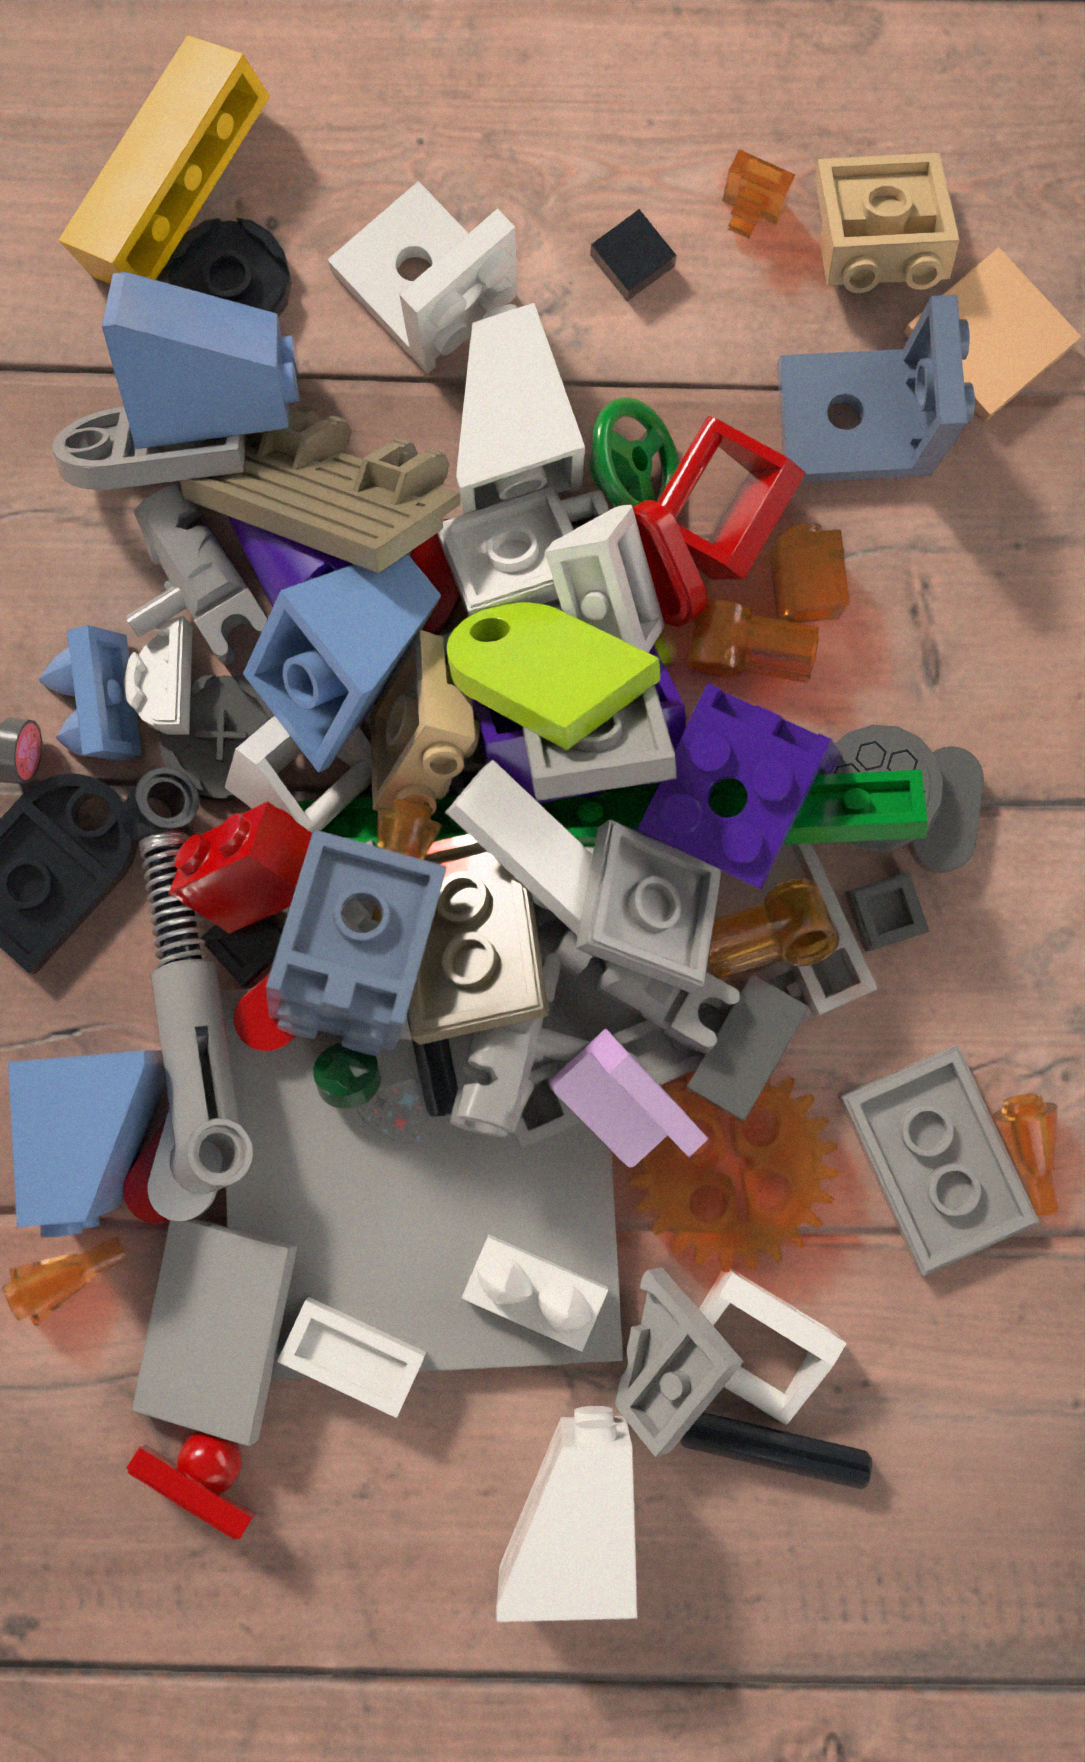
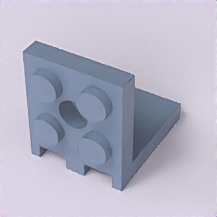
(906, 400)
(345, 978)

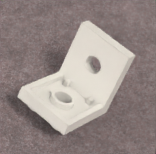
(464, 280)

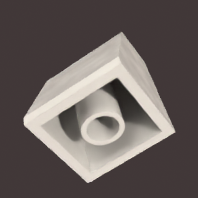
(515, 414)
(576, 1529)

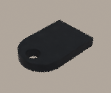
(54, 868)

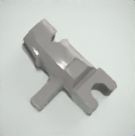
(197, 574)
(653, 999)
(502, 1066)

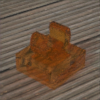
(755, 192)

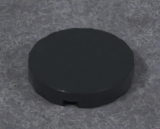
(233, 263)

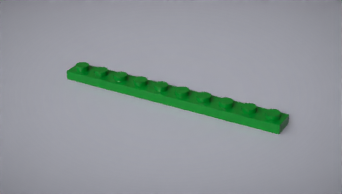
(835, 810)

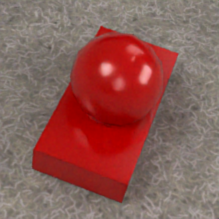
(198, 1481)

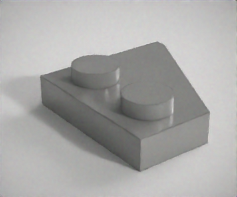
(672, 1365)

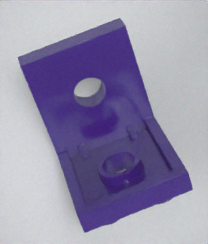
(744, 744)

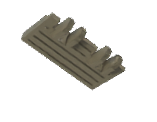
(329, 500)

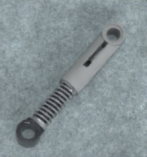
(186, 995)

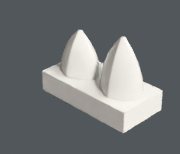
(535, 1293)

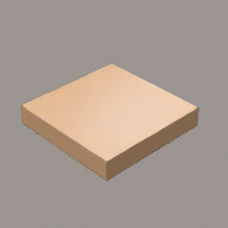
(1011, 331)

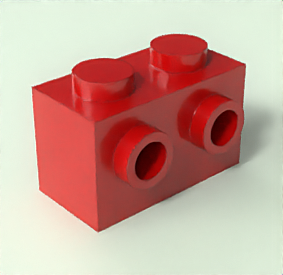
(242, 867)

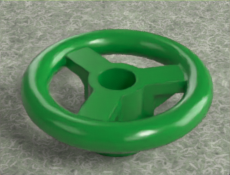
(624, 467)

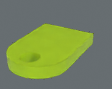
(547, 669)

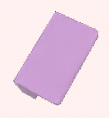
(623, 1102)

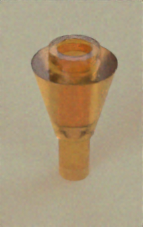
(405, 831)
(1030, 1135)
(47, 1284)

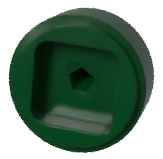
(346, 1077)

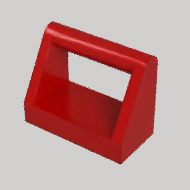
(754, 508)

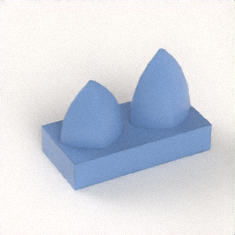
(94, 673)

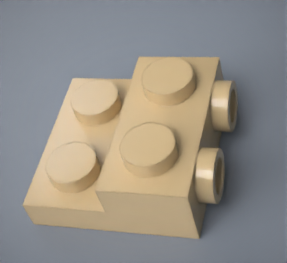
(885, 221)
(420, 728)

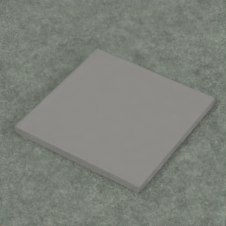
(401, 1225)

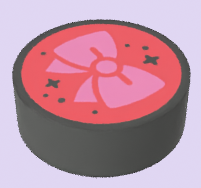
(19, 749)

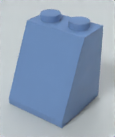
(196, 363)
(336, 649)
(79, 1134)

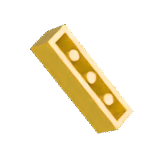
(166, 162)

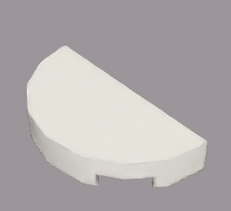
(160, 678)

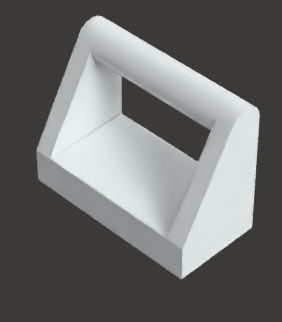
(607, 578)
(270, 750)
(819, 1340)

